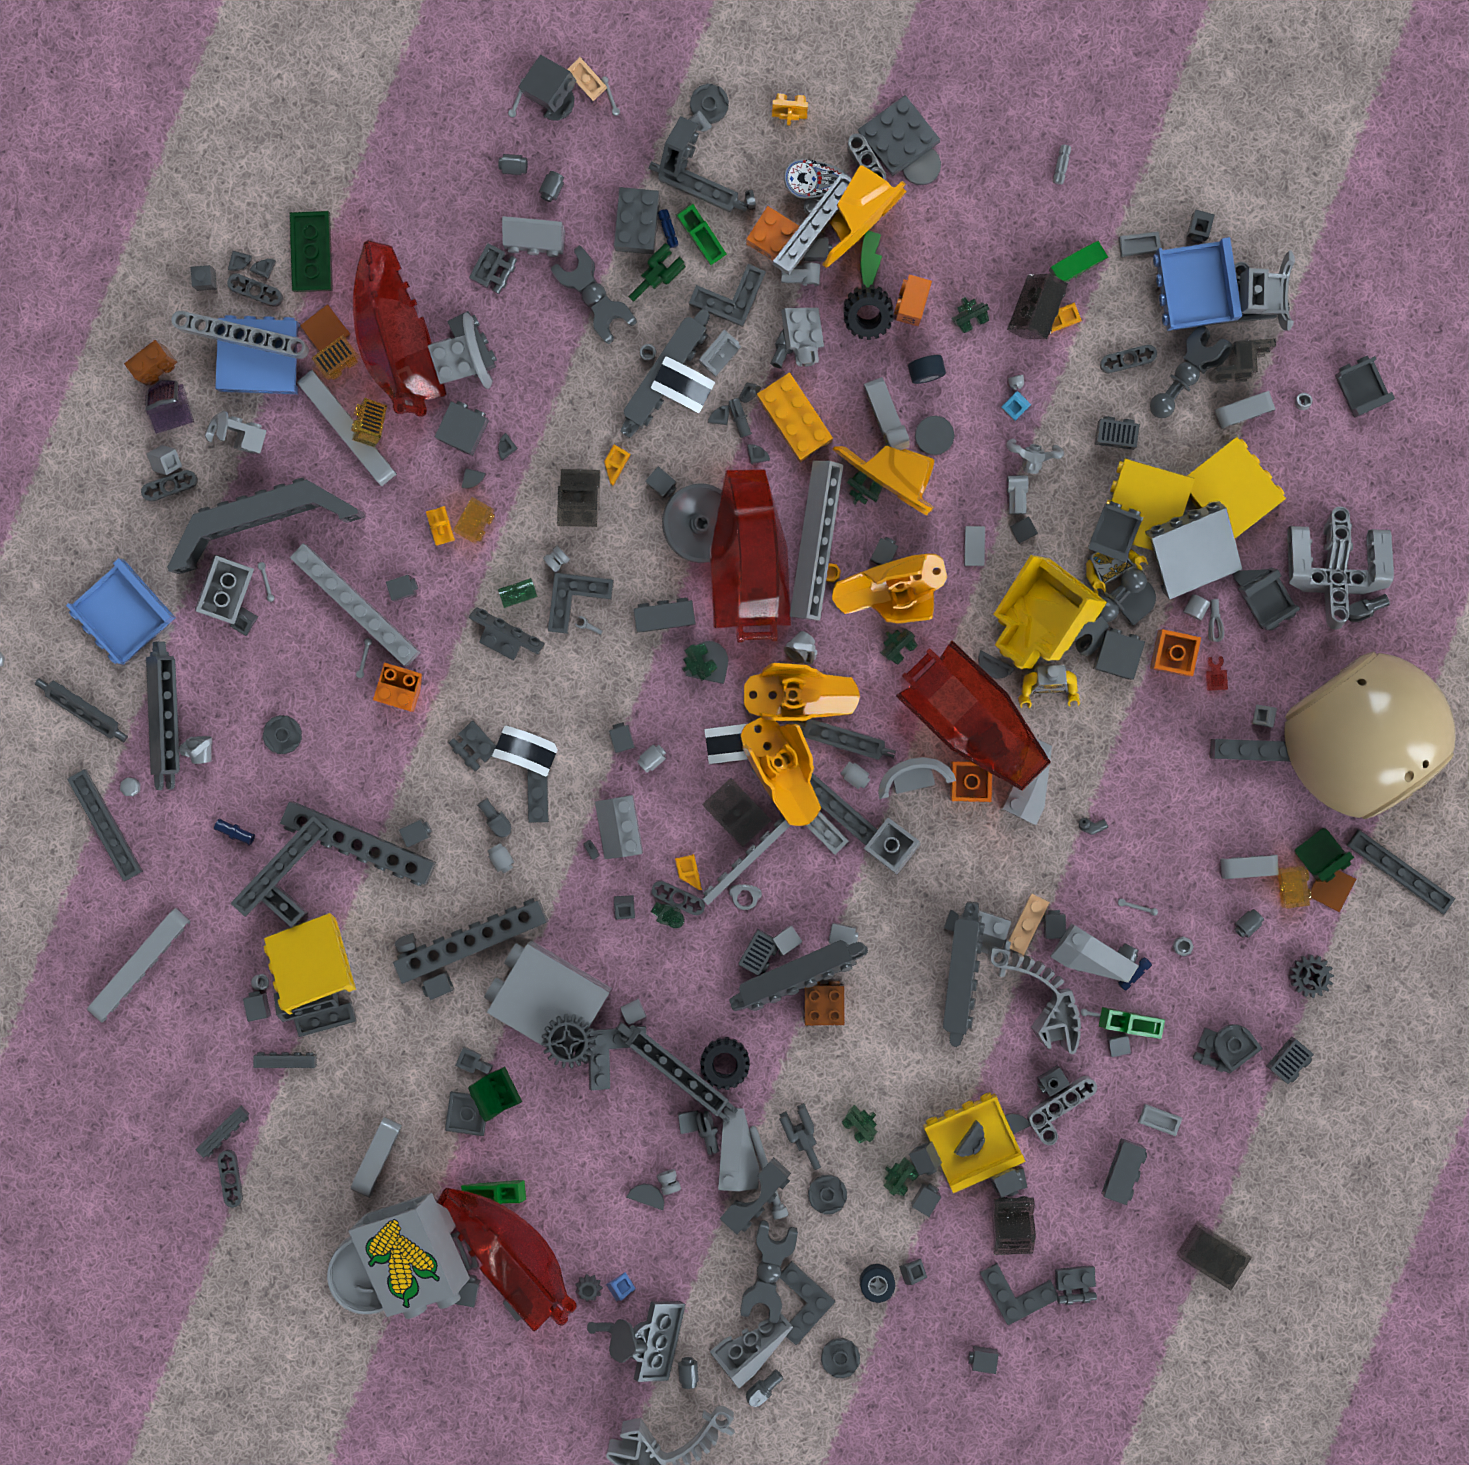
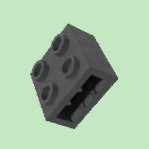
(547, 83)
(679, 147)
(462, 427)
(1119, 654)

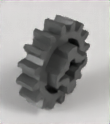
(1303, 979)

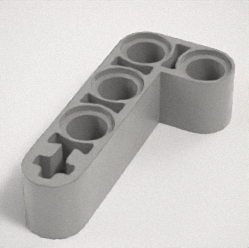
(886, 415)
(1063, 1107)
(376, 1157)

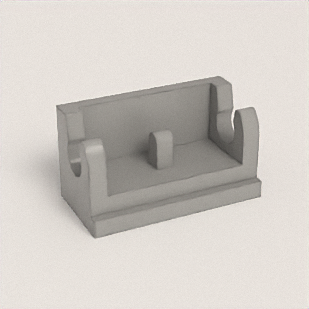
(719, 353)

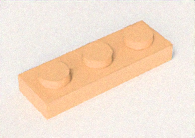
(1027, 923)

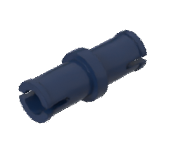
(234, 832)

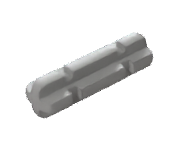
(1062, 164)

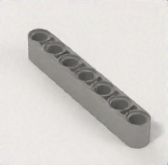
(232, 330)
(342, 423)
(136, 966)

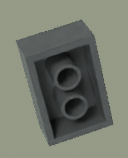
(636, 220)

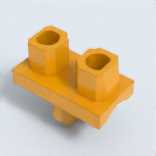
(790, 109)
(440, 526)

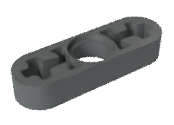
(270, 290)
(1144, 360)
(154, 485)
(667, 886)
(223, 1165)

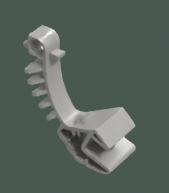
(1060, 1016)
(641, 1448)

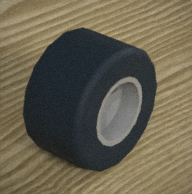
(926, 369)
(877, 1283)

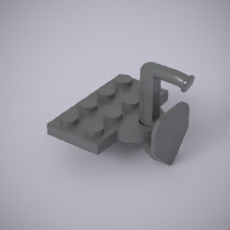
(649, 1342)

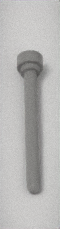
(779, 1210)

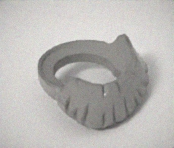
(754, 891)

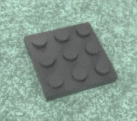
(899, 135)

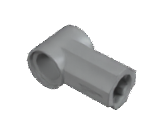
(804, 274)
(1017, 493)

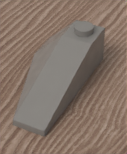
(1031, 801)
(1087, 954)
(738, 1159)
(747, 1353)

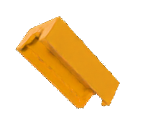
(794, 417)

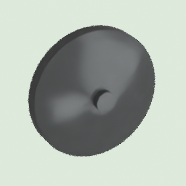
(690, 521)

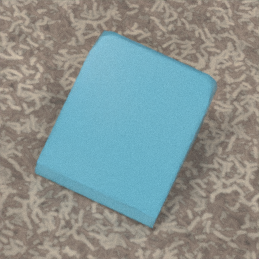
(1016, 405)

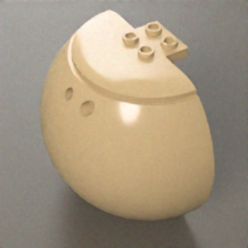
(1370, 735)

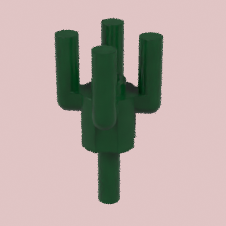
(658, 271)

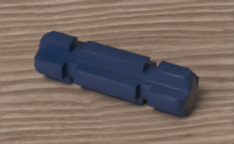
(668, 228)
(1144, 964)

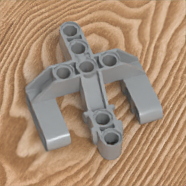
(1377, 577)

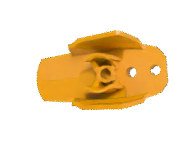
(860, 207)
(898, 471)
(896, 590)
(800, 693)
(783, 769)

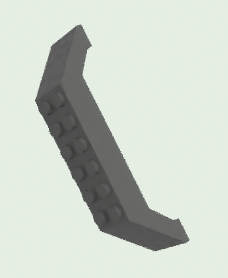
(252, 512)

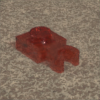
(1216, 678)

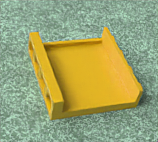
(1238, 483)
(1152, 492)
(308, 962)
(997, 1154)

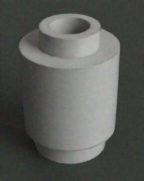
(652, 758)
(855, 775)
(500, 858)

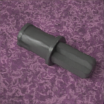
(739, 417)

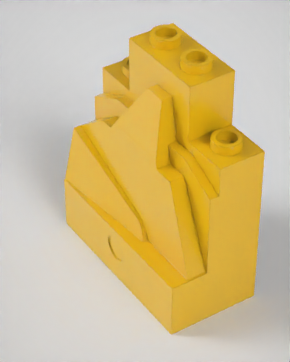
(1044, 612)

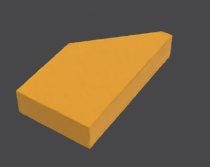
(1066, 317)
(615, 462)
(688, 870)

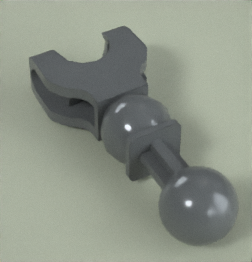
(1198, 359)
(1132, 582)

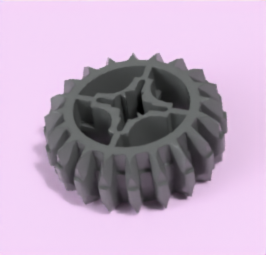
(577, 1039)

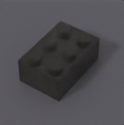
(1037, 306)
(1214, 1255)

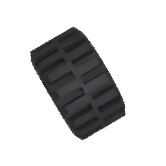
(868, 327)
(725, 1046)

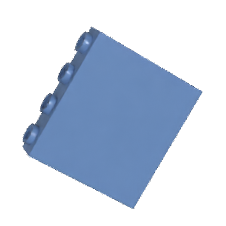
(1197, 285)
(255, 370)
(121, 613)

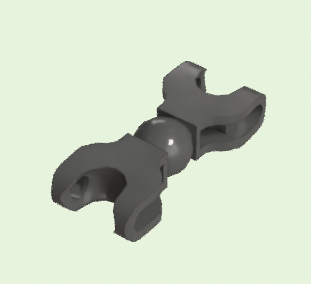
(594, 294)
(768, 1272)

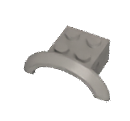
(1268, 292)
(459, 356)
(249, 435)
(913, 775)

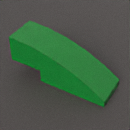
(701, 234)
(869, 260)
(1079, 262)
(1131, 1023)
(500, 1192)

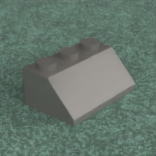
(533, 236)
(224, 589)
(619, 827)

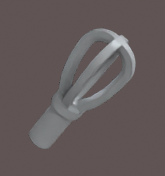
(1215, 615)

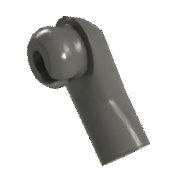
(1092, 828)

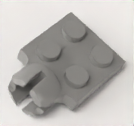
(803, 334)

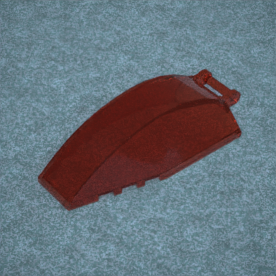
(391, 334)
(749, 558)
(973, 716)
(511, 1257)

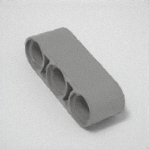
(864, 152)
(1245, 409)
(1249, 867)

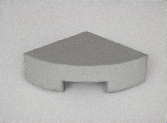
(703, 124)

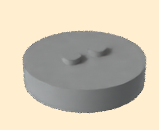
(350, 1281)

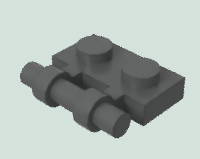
(487, 266)
(478, 741)
(1207, 1042)
(1075, 1278)

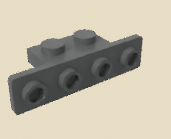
(503, 636)

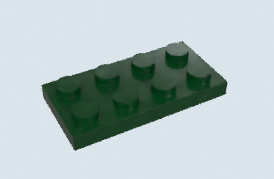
(311, 251)

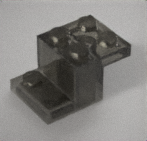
(1242, 360)
(578, 498)
(736, 812)
(1013, 1225)

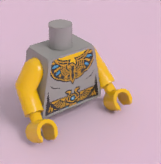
(1102, 568)
(1049, 680)

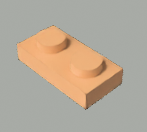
(587, 79)

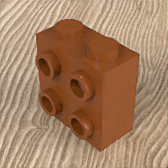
(151, 363)
(824, 1004)

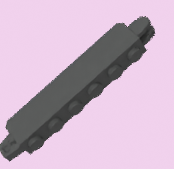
(679, 348)
(162, 716)
(962, 973)
(797, 974)
(675, 1070)

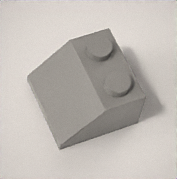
(892, 846)
(994, 931)

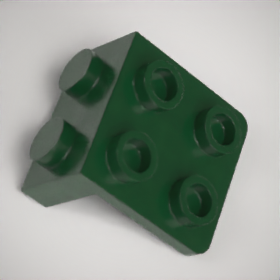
(1323, 856)
(494, 1093)

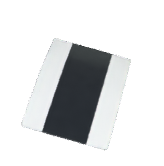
(682, 384)
(725, 744)
(525, 750)

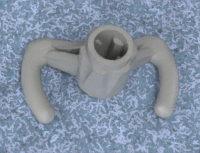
(1034, 455)

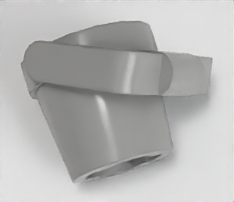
(800, 647)
(198, 749)

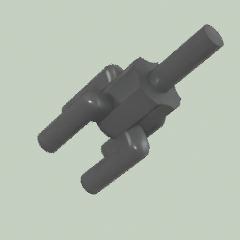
(801, 1133)

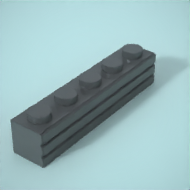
(284, 1060)
(223, 1132)

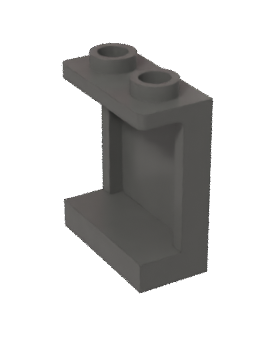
(1363, 386)
(1115, 531)
(1268, 599)

